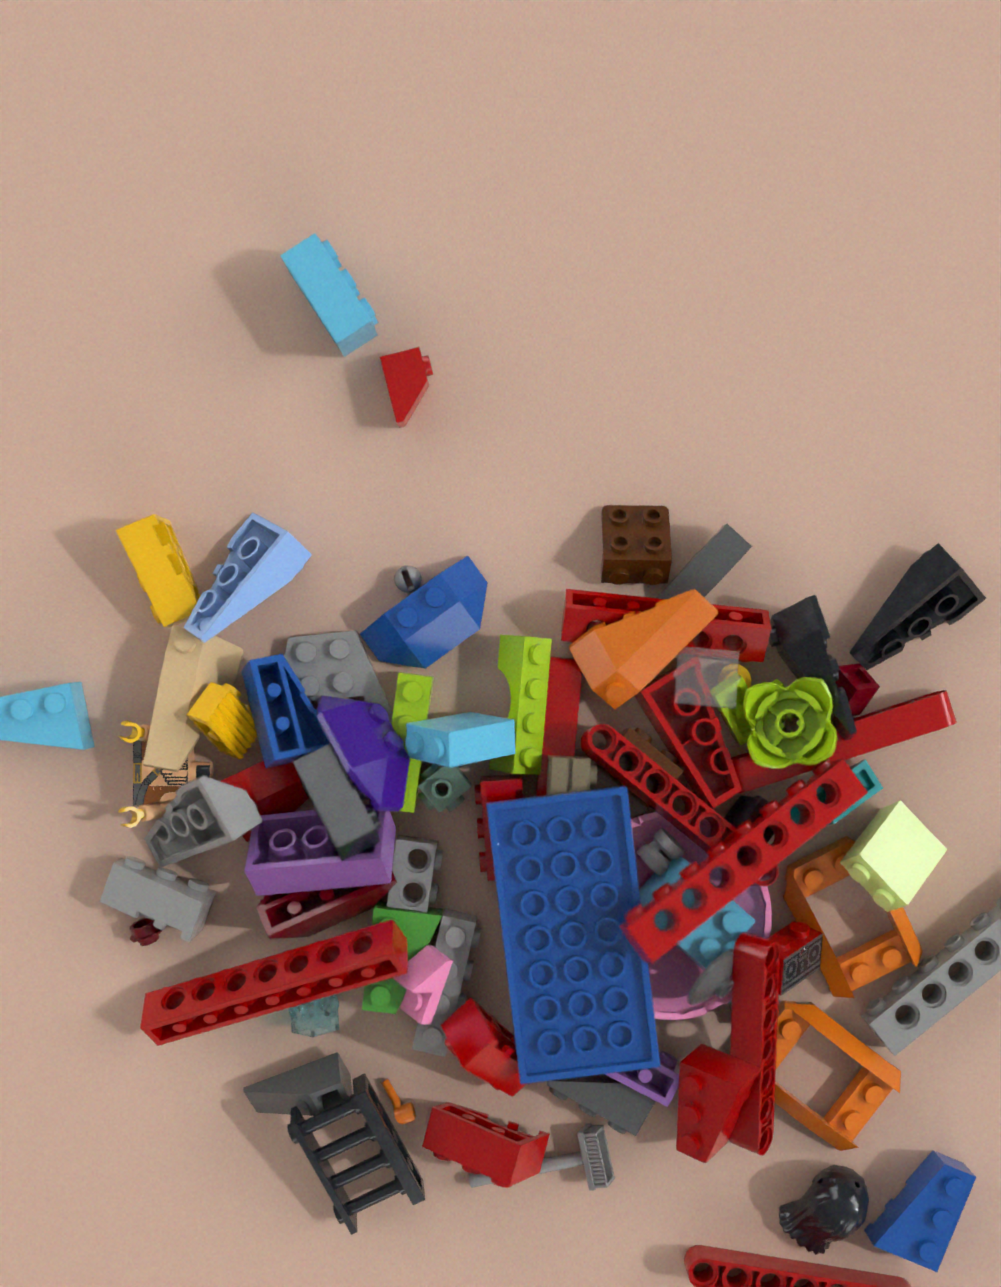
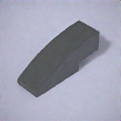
(709, 564)

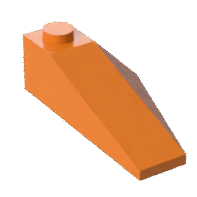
(632, 651)

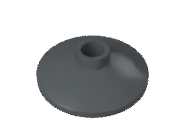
(713, 980)

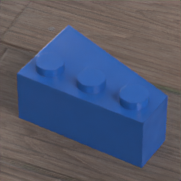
(281, 711)
(925, 1212)

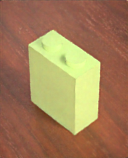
(893, 856)

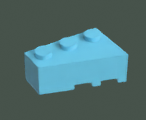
(47, 717)

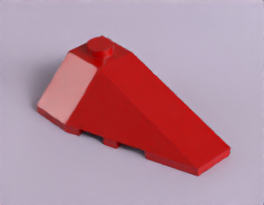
(271, 789)

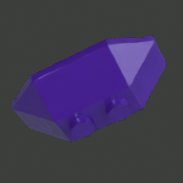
(367, 749)

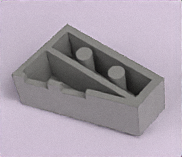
(158, 896)

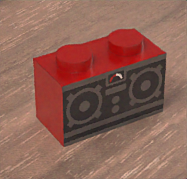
(798, 954)

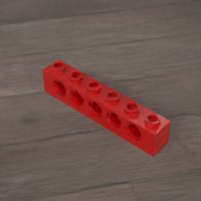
(748, 625)

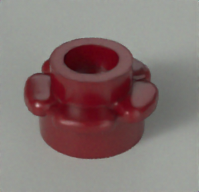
(144, 932)

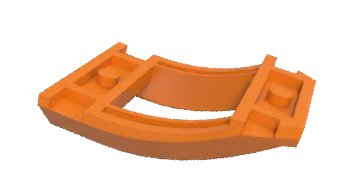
(866, 961)
(860, 1097)

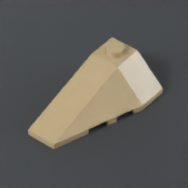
(184, 676)

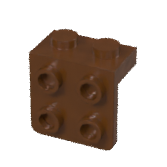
(635, 544)
(663, 759)

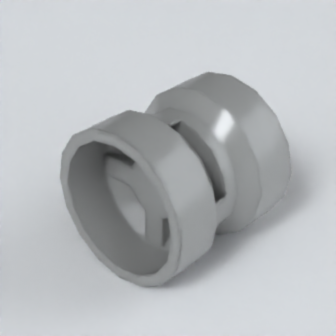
(661, 851)

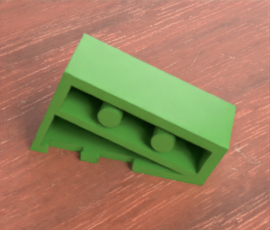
(418, 929)

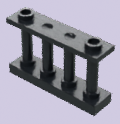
(378, 1128)

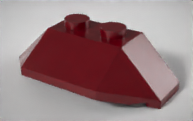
(314, 911)

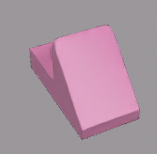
(424, 983)

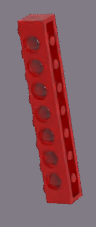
(841, 792)
(275, 983)

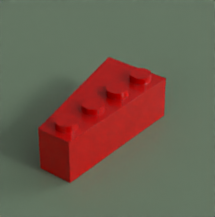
(693, 738)

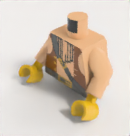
(153, 786)

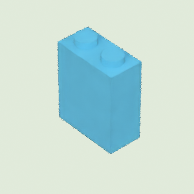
(460, 739)

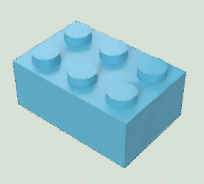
(331, 293)

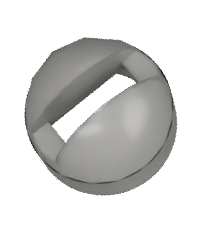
(414, 575)

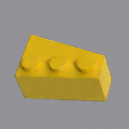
(161, 568)

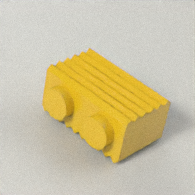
(224, 719)

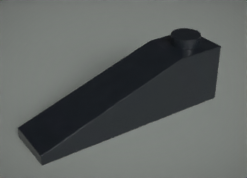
(926, 596)

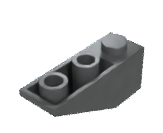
(309, 1087)
(607, 1097)

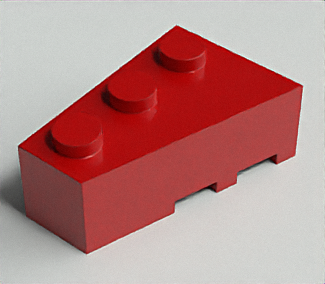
(493, 789)
(483, 1047)
(710, 1100)
(483, 1145)

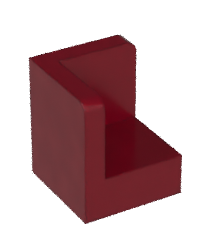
(858, 686)

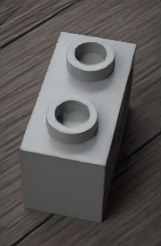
(408, 872)

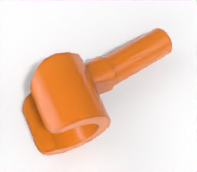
(403, 1112)

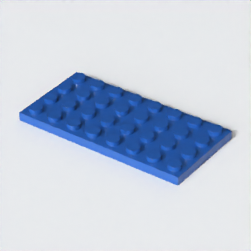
(571, 972)

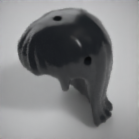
(828, 1210)

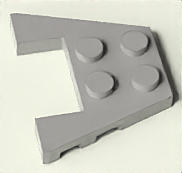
(335, 667)

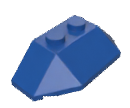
(430, 618)

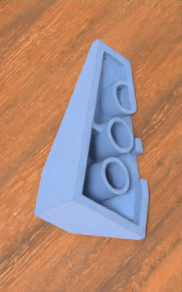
(258, 565)

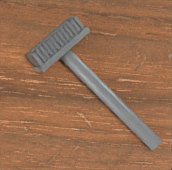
(593, 1156)

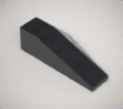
(802, 644)

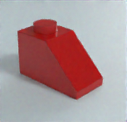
(406, 381)

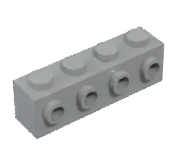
(454, 940)

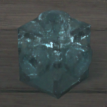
(315, 1017)

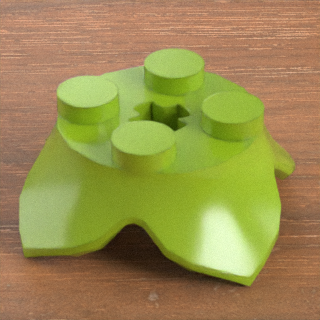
(770, 705)

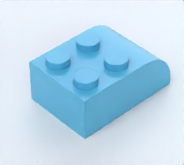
(711, 937)

